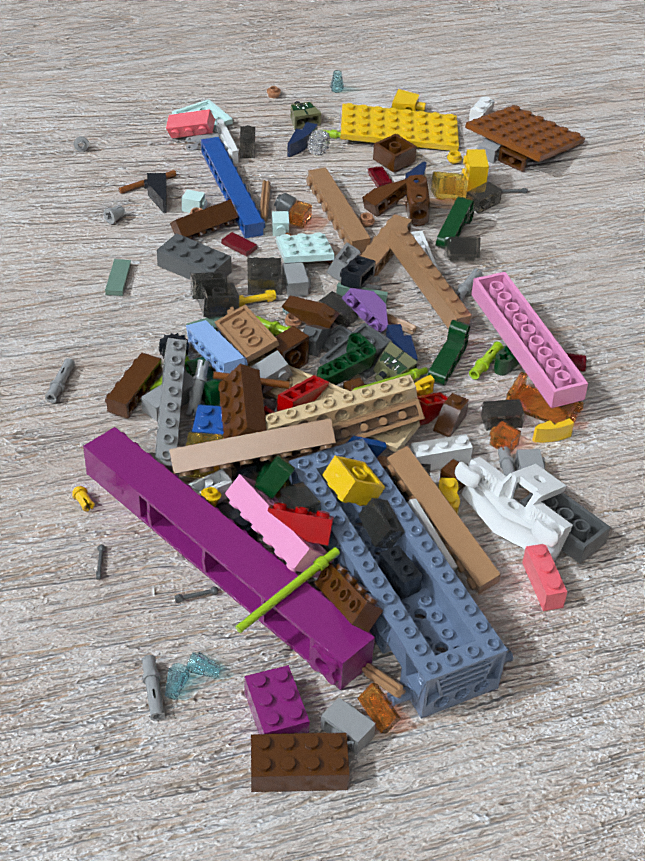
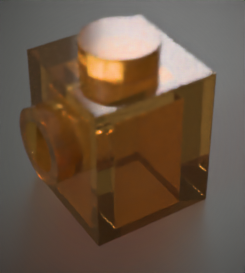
(300, 214)
(504, 435)

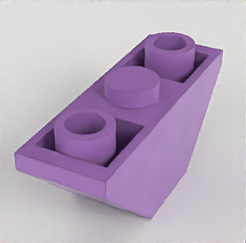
(368, 307)

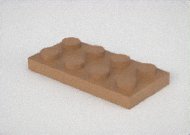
(246, 333)

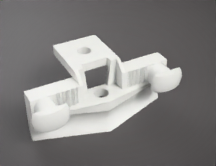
(492, 498)

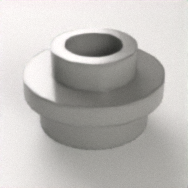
(83, 140)

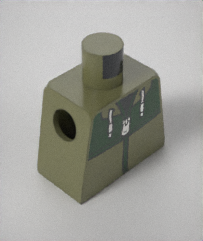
(304, 112)
(393, 362)

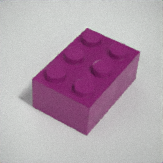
(276, 702)

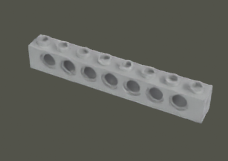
(170, 401)

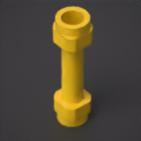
(269, 295)

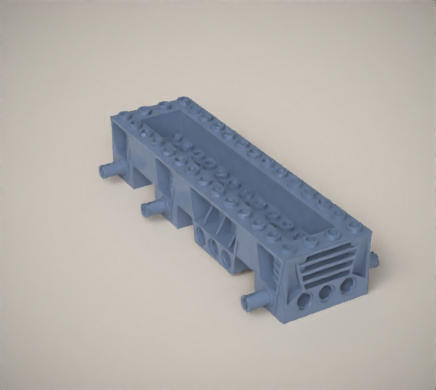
(452, 617)

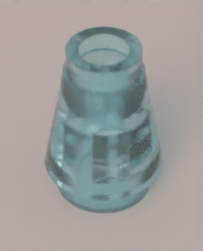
(337, 82)
(202, 665)
(176, 680)

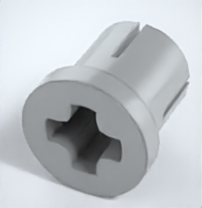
(113, 214)

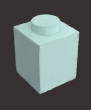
(193, 199)
(280, 222)

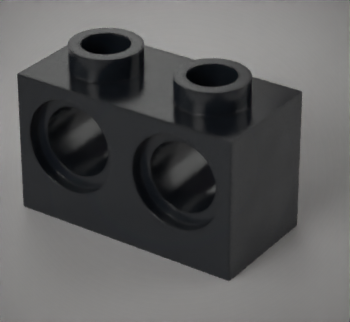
(357, 272)
(400, 572)

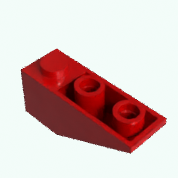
(308, 525)

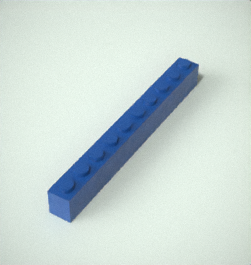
(232, 187)

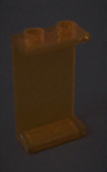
(537, 407)

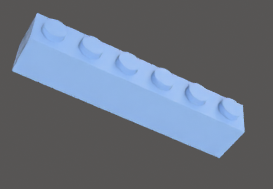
(214, 347)

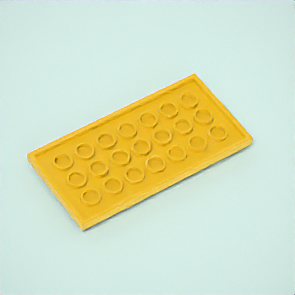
(418, 127)

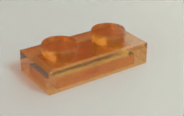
(379, 708)

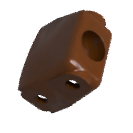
(417, 208)

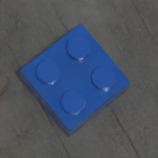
(208, 420)

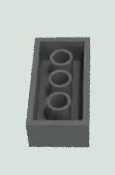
(188, 256)
(587, 532)

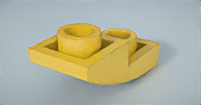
(425, 385)
(549, 432)

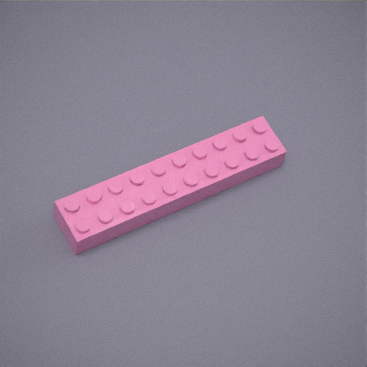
(529, 340)

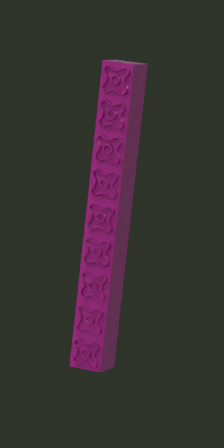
(229, 557)

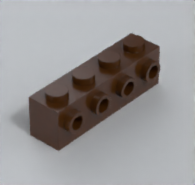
(205, 220)
(133, 385)
(349, 596)

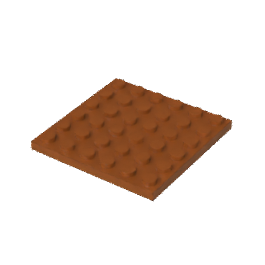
(525, 133)

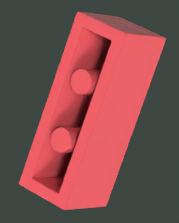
(190, 123)
(544, 577)

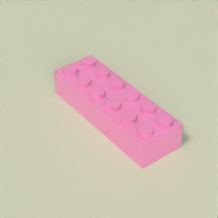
(287, 543)

